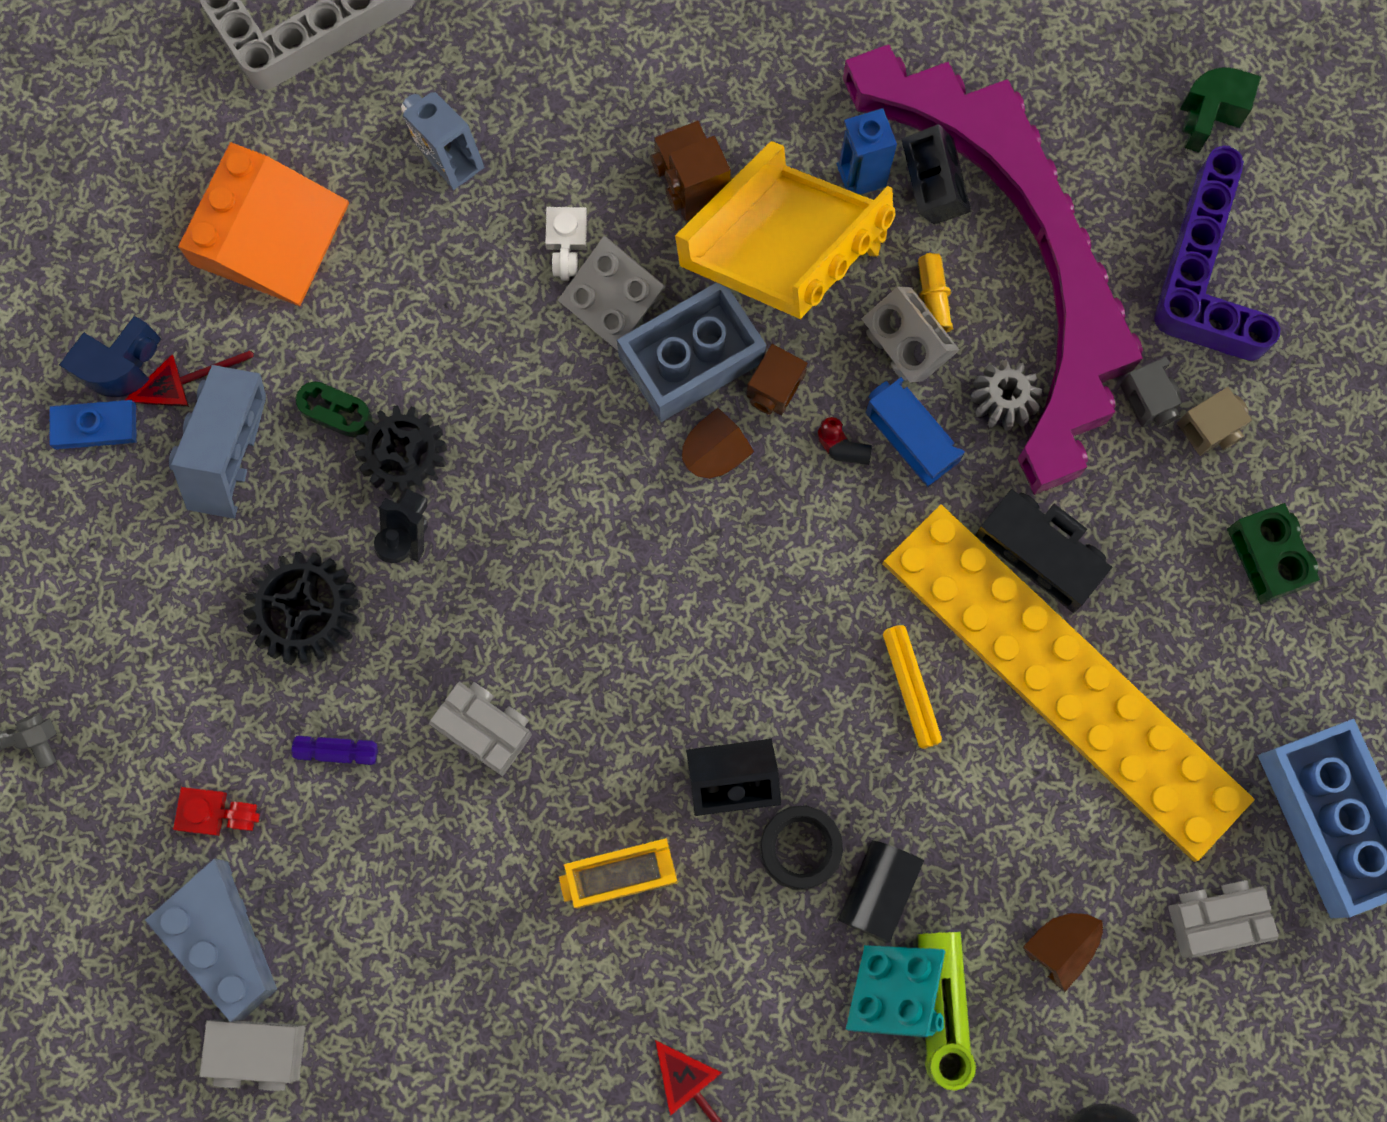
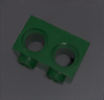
(1262, 557)

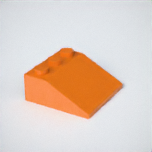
(262, 225)

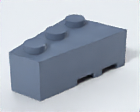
(217, 438)
(215, 942)

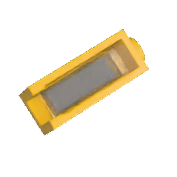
(618, 874)

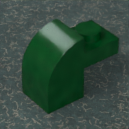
(1218, 96)

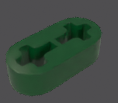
(338, 401)

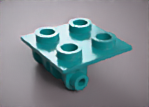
(897, 992)

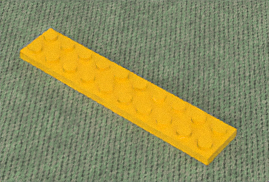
(1069, 683)

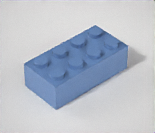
(1335, 814)

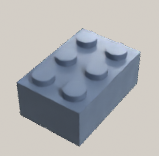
(691, 350)

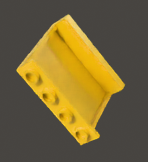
(781, 233)

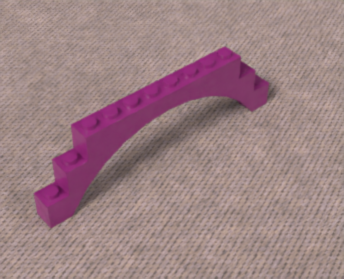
(999, 140)

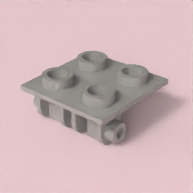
(612, 292)

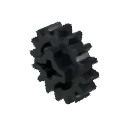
(386, 456)

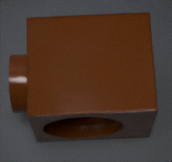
(776, 381)

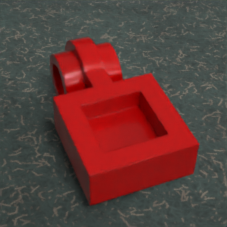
(203, 812)

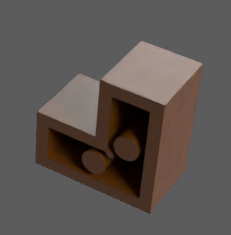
(691, 167)

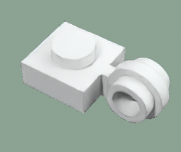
(565, 232)

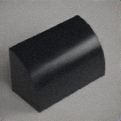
(881, 890)

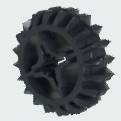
(298, 625)

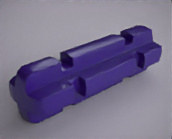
(334, 750)

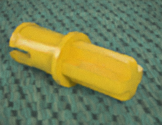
(934, 289)

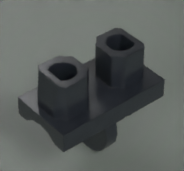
(401, 528)

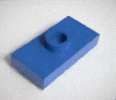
(93, 424)

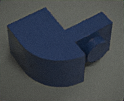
(113, 369)

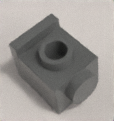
(1152, 394)

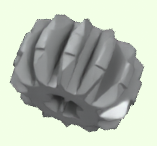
(991, 388)

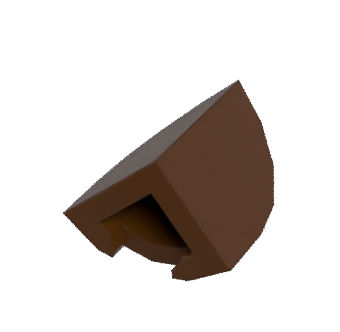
(715, 446)
(1066, 946)

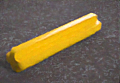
(912, 686)

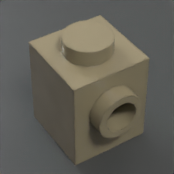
(1216, 422)

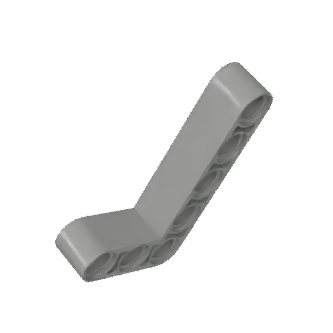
(302, 29)

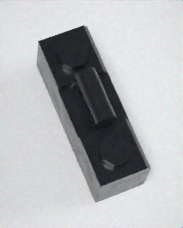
(1040, 552)

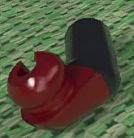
(839, 447)

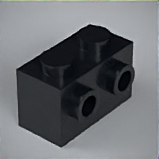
(733, 777)

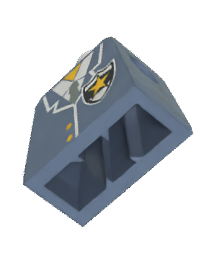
(434, 126)

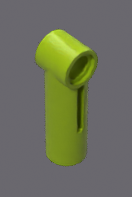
(957, 1013)

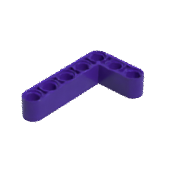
(1199, 262)

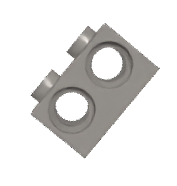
(916, 327)

